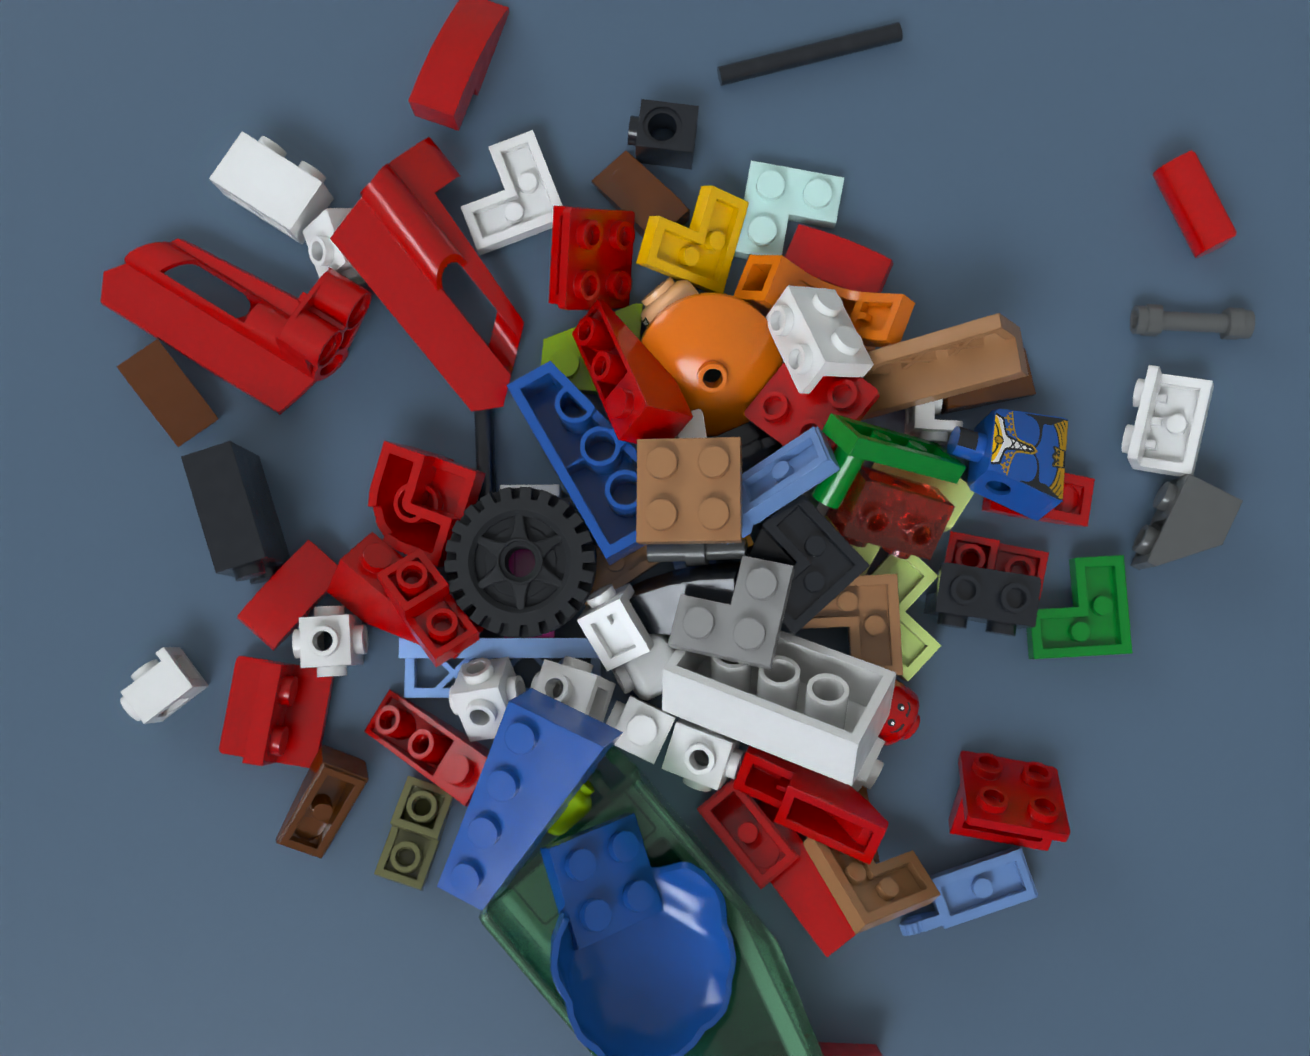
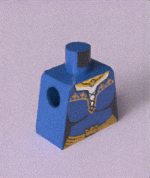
(1015, 459)

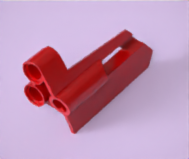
(401, 245)
(268, 352)

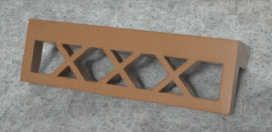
(946, 364)

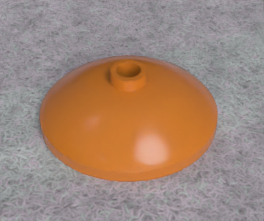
(721, 335)

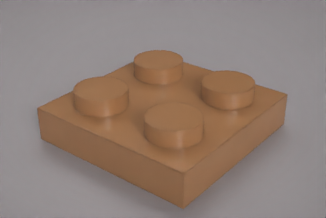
(689, 491)

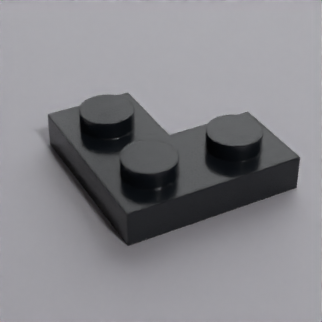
(821, 558)

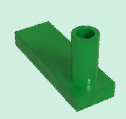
(864, 441)

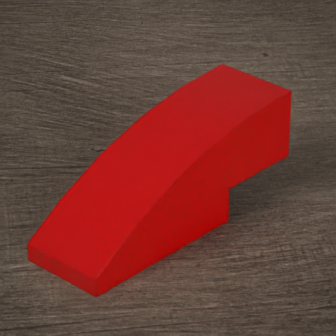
(458, 62)
(813, 804)
(808, 894)

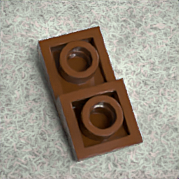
(167, 392)

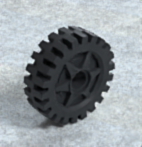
(481, 554)

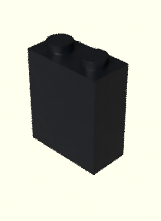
(236, 512)

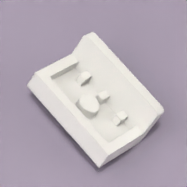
(816, 337)
(1167, 423)

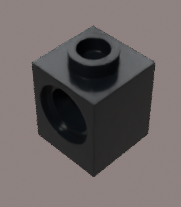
(678, 118)

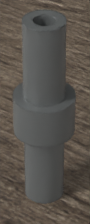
(696, 553)

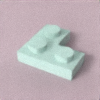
(780, 196)

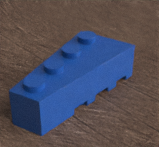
(585, 455)
(525, 786)

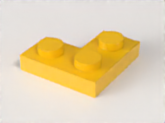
(701, 251)

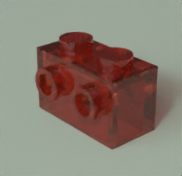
(892, 514)

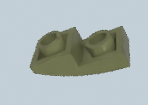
(414, 833)

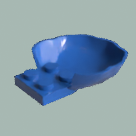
(635, 944)

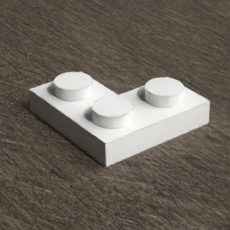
(525, 203)

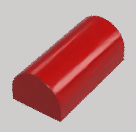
(1194, 204)

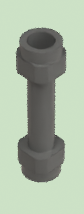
(1230, 324)

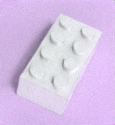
(808, 709)

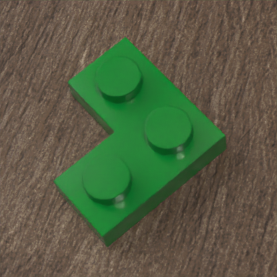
(1098, 616)

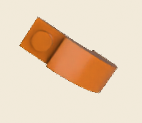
(876, 316)

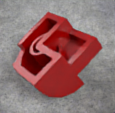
(420, 498)

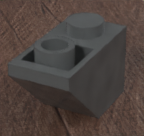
(1187, 521)

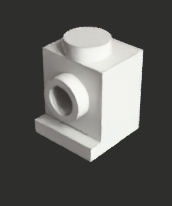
(162, 686)

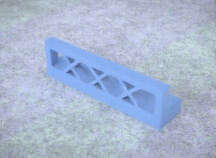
(494, 648)

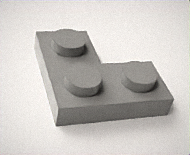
(745, 629)

